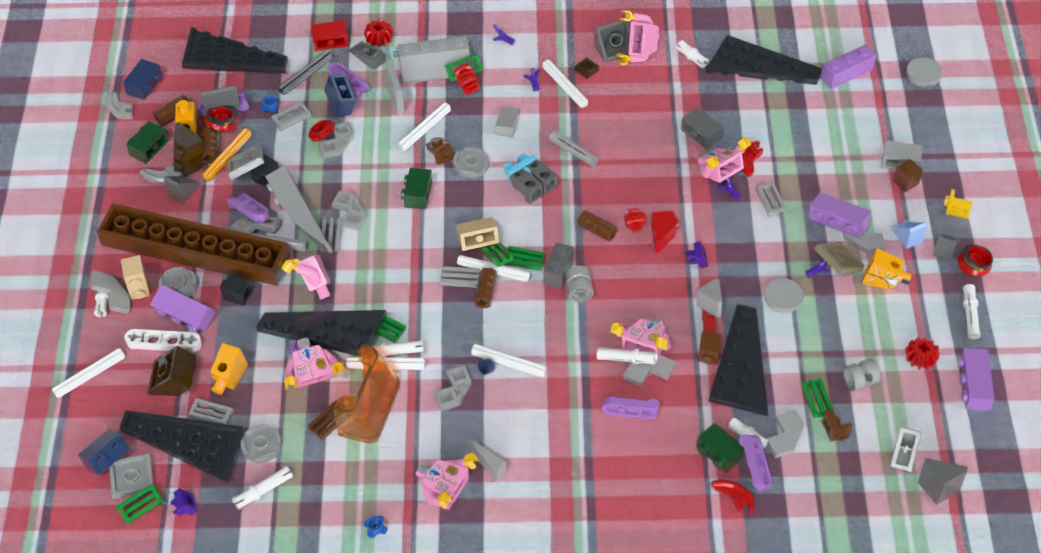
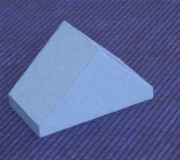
(910, 232)

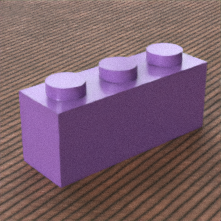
(848, 66)
(840, 215)
(182, 309)
(976, 379)

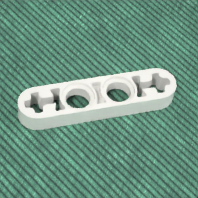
(162, 343)

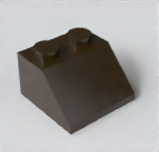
(187, 150)
(172, 373)

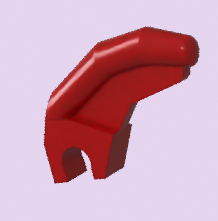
(749, 156)
(739, 494)

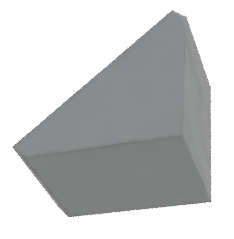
(710, 298)
(905, 448)

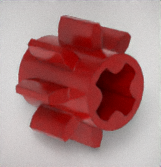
(634, 219)

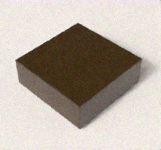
(586, 68)

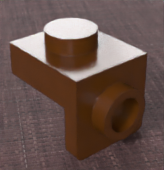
(440, 149)

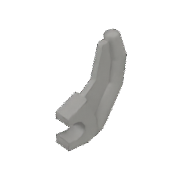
(117, 108)
(158, 176)

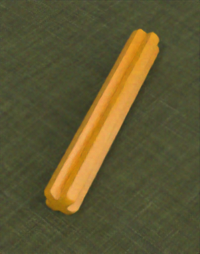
(227, 153)

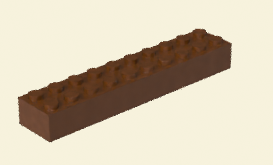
(193, 244)

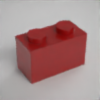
(329, 35)

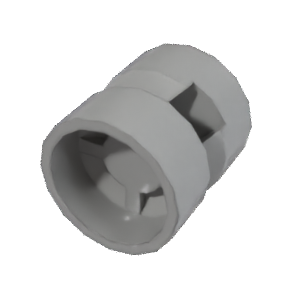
(579, 284)
(861, 374)

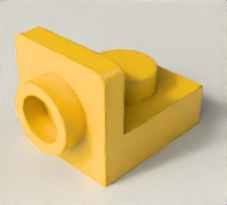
(956, 206)

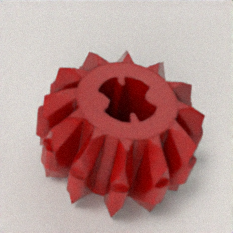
(378, 33)
(466, 79)
(922, 353)

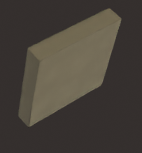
(839, 257)

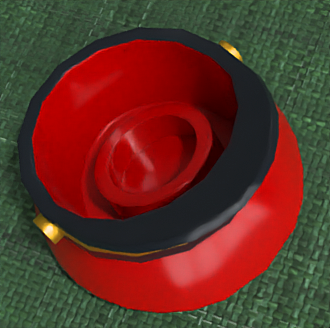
(221, 118)
(975, 260)

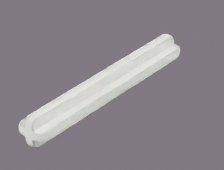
(564, 82)
(424, 126)
(501, 270)
(509, 360)
(393, 362)
(88, 373)

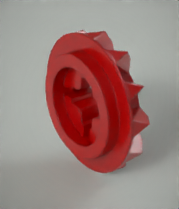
(321, 130)

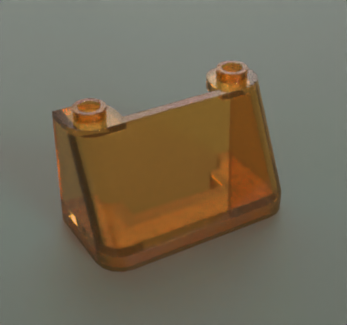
(366, 414)

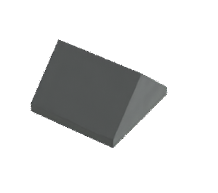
(612, 39)
(220, 97)
(941, 479)

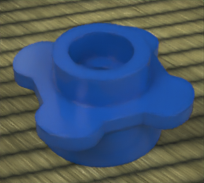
(269, 103)
(375, 521)

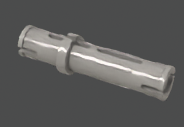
(567, 145)

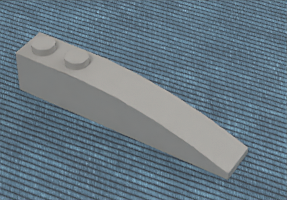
(291, 199)

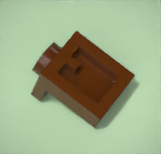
(833, 428)

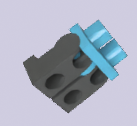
(530, 177)

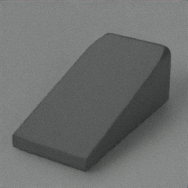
(368, 54)

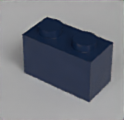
(142, 79)
(340, 95)
(104, 452)

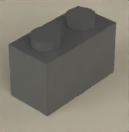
(701, 128)
(557, 265)

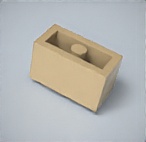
(477, 233)
(135, 277)

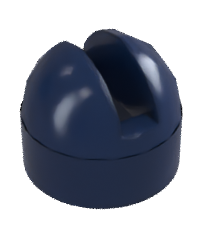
(485, 364)

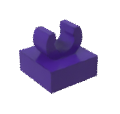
(697, 255)
(184, 502)

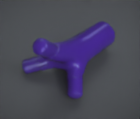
(502, 36)
(533, 79)
(730, 188)
(817, 269)

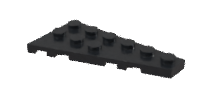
(225, 54)
(757, 62)
(330, 329)
(740, 372)
(196, 442)

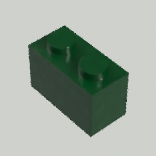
(147, 142)
(417, 188)
(719, 448)

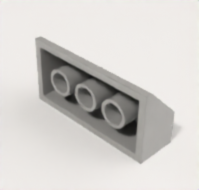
(427, 59)

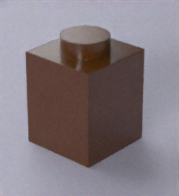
(907, 175)
(709, 347)

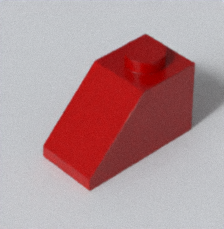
(663, 228)

